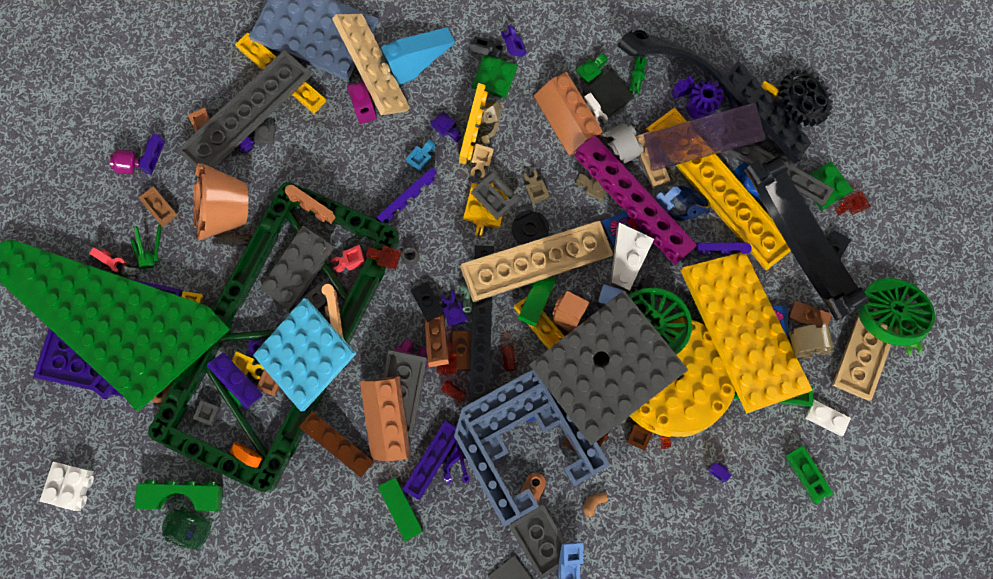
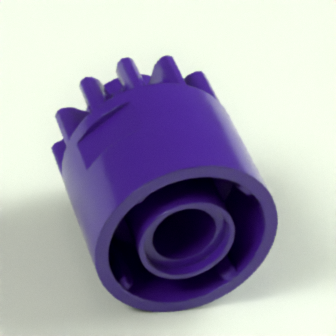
(704, 100)

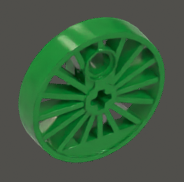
(900, 317)
(663, 326)

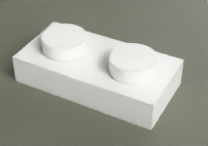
(828, 418)

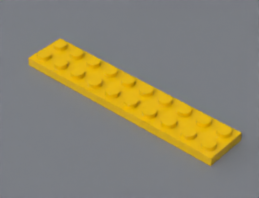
(730, 201)

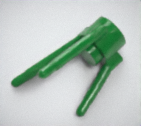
(145, 258)

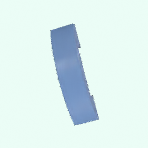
(569, 561)

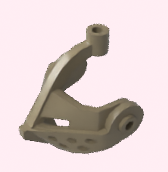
(490, 114)

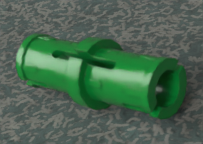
(638, 75)

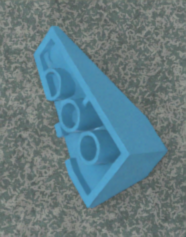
(415, 53)

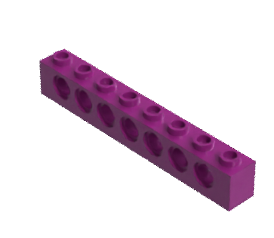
(635, 200)

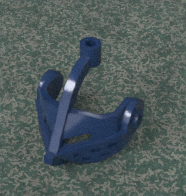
(694, 203)

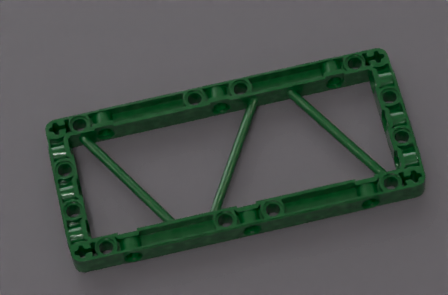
(226, 308)

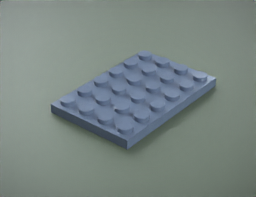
(308, 33)

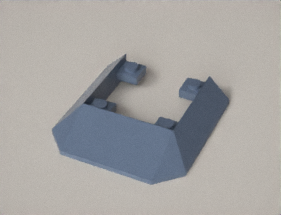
(499, 412)

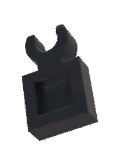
(483, 47)

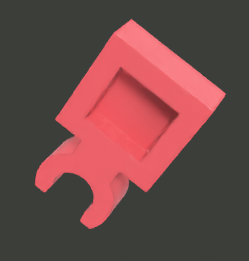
(351, 259)

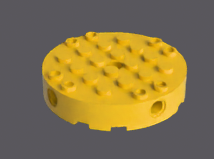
(698, 395)

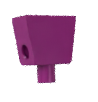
(361, 99)

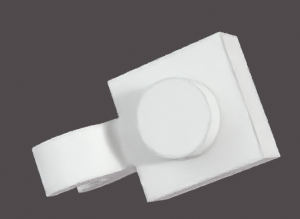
(595, 108)

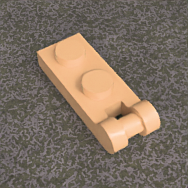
(332, 309)

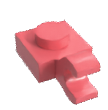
(104, 256)

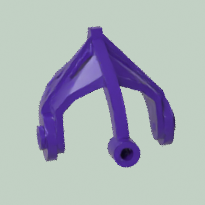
(456, 455)

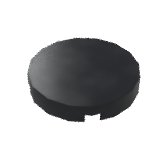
(529, 227)

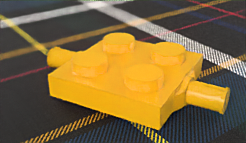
(478, 214)

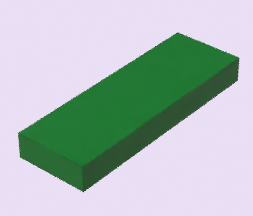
(536, 301)
(400, 509)

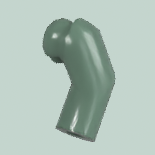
(467, 300)

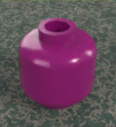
(124, 161)

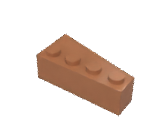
(569, 311)

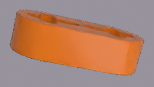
(245, 454)

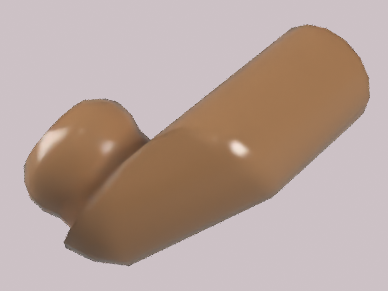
(592, 502)

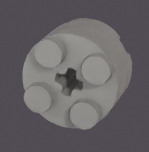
(622, 143)

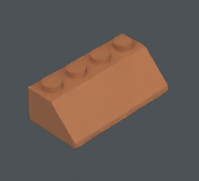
(567, 113)
(385, 418)

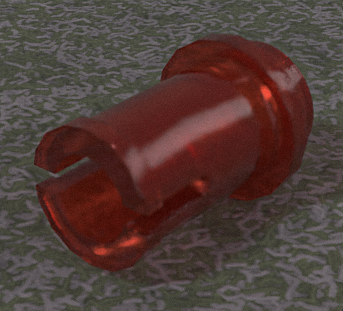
(509, 358)
(453, 391)

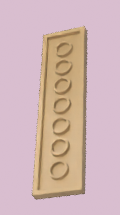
(536, 261)

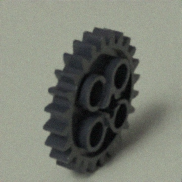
(805, 98)

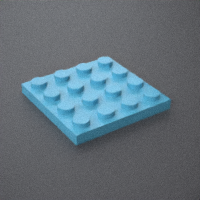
(304, 354)

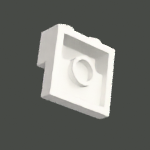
(67, 486)

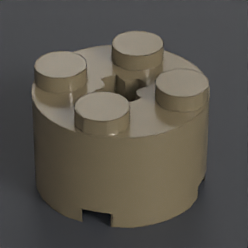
(811, 340)

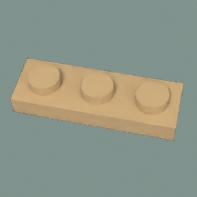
(658, 177)

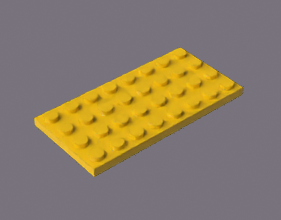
(745, 331)

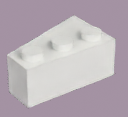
(628, 256)

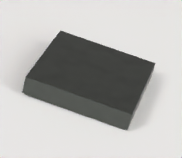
(609, 93)

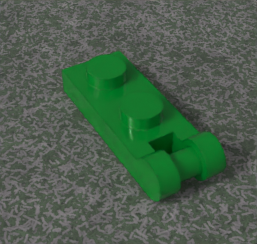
(808, 474)

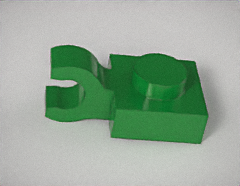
(590, 70)

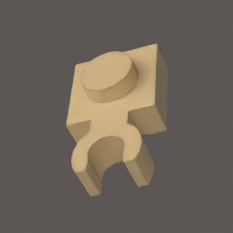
(481, 158)

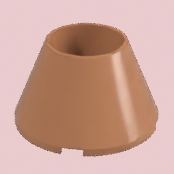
(218, 202)

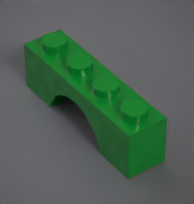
(154, 495)

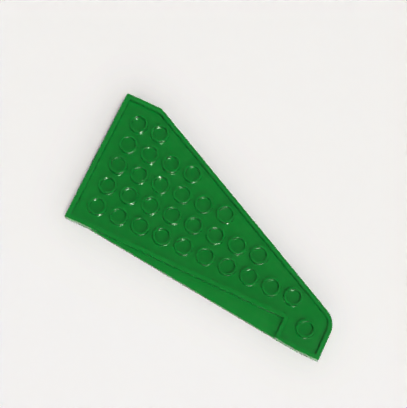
(116, 325)

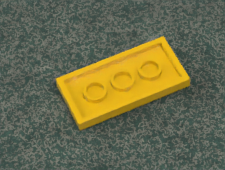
(475, 118)

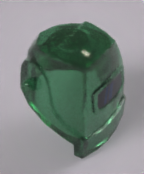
(186, 528)

